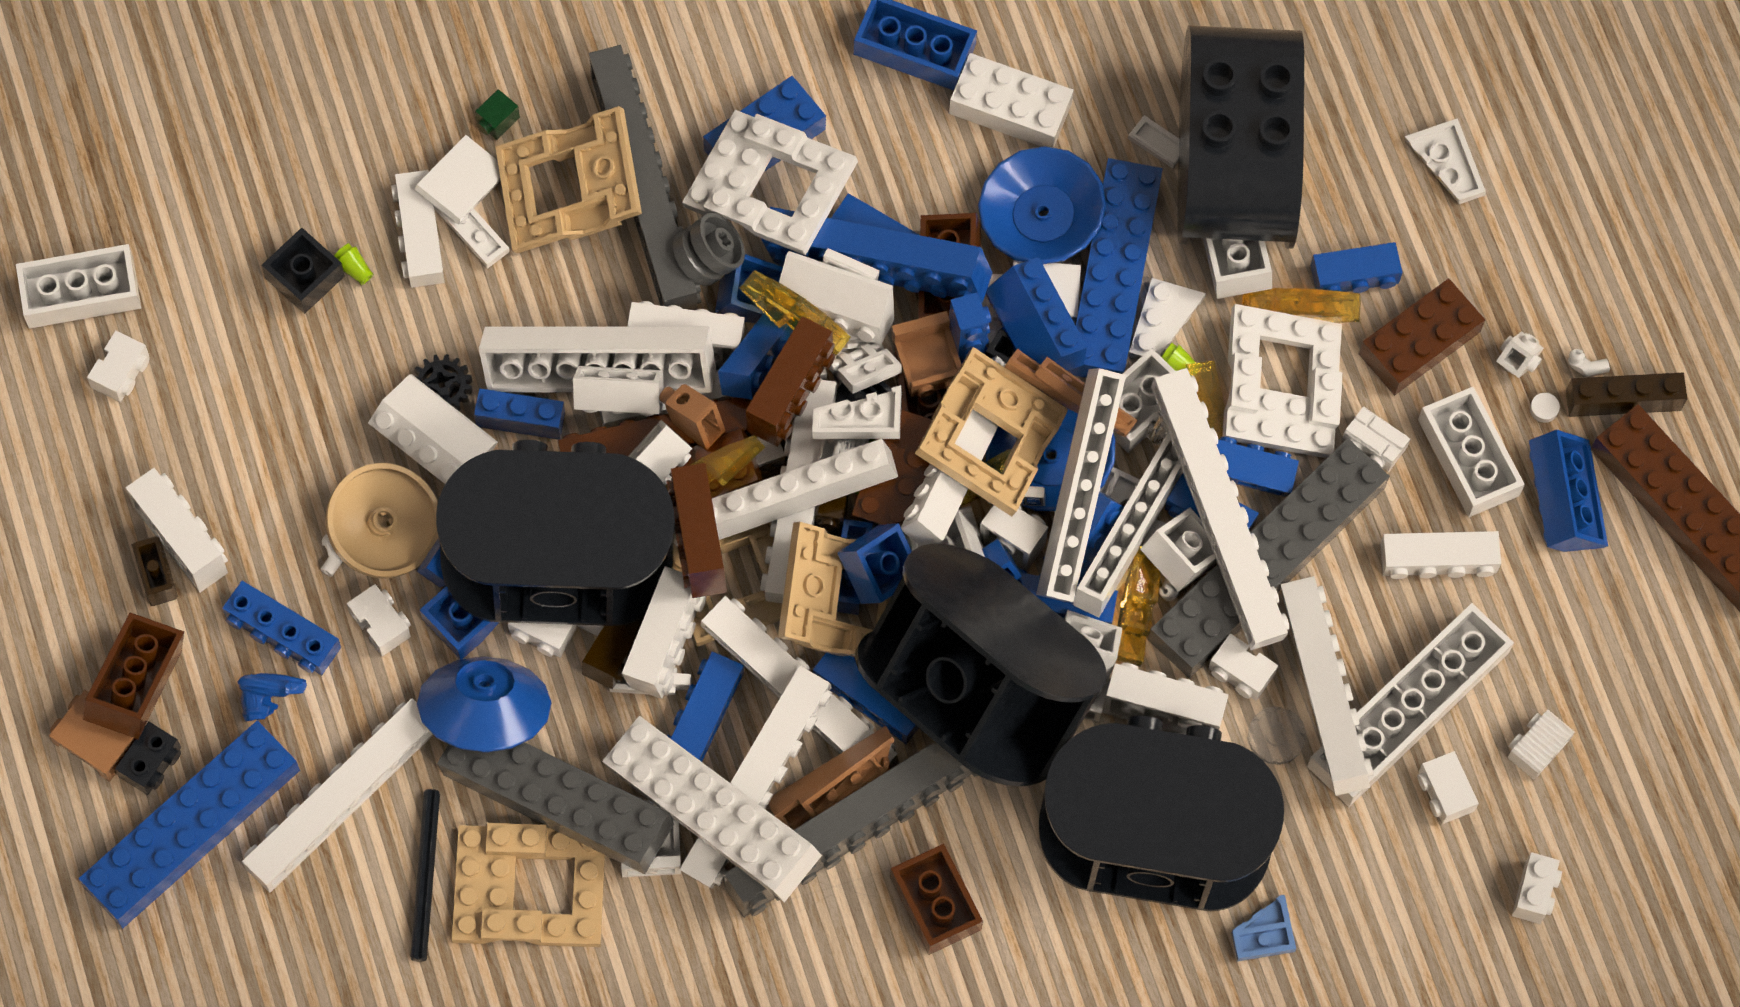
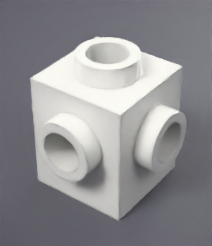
(1520, 354)

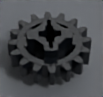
(454, 382)

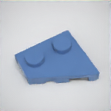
(1265, 933)

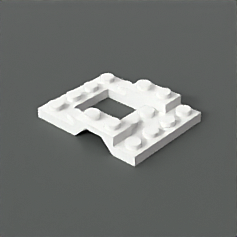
(738, 164)
(1277, 417)

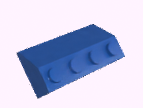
(1036, 315)
(1567, 492)

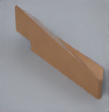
(1060, 386)
(833, 780)

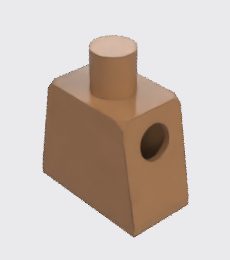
(693, 414)

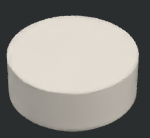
(1544, 407)

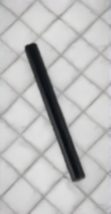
(425, 875)

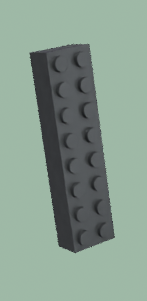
(564, 800)

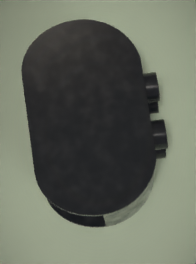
(1241, 134)
(554, 535)
(981, 664)
(1160, 815)

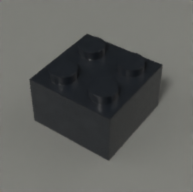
(303, 270)

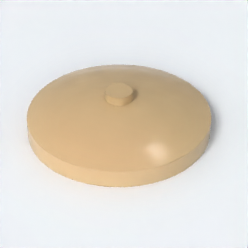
(382, 520)

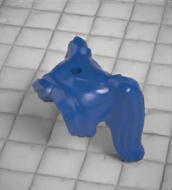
(260, 688)

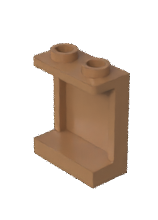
(926, 353)
(90, 742)

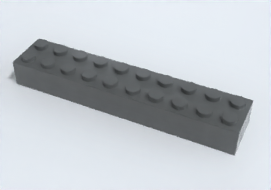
(658, 222)
(1286, 542)
(860, 817)

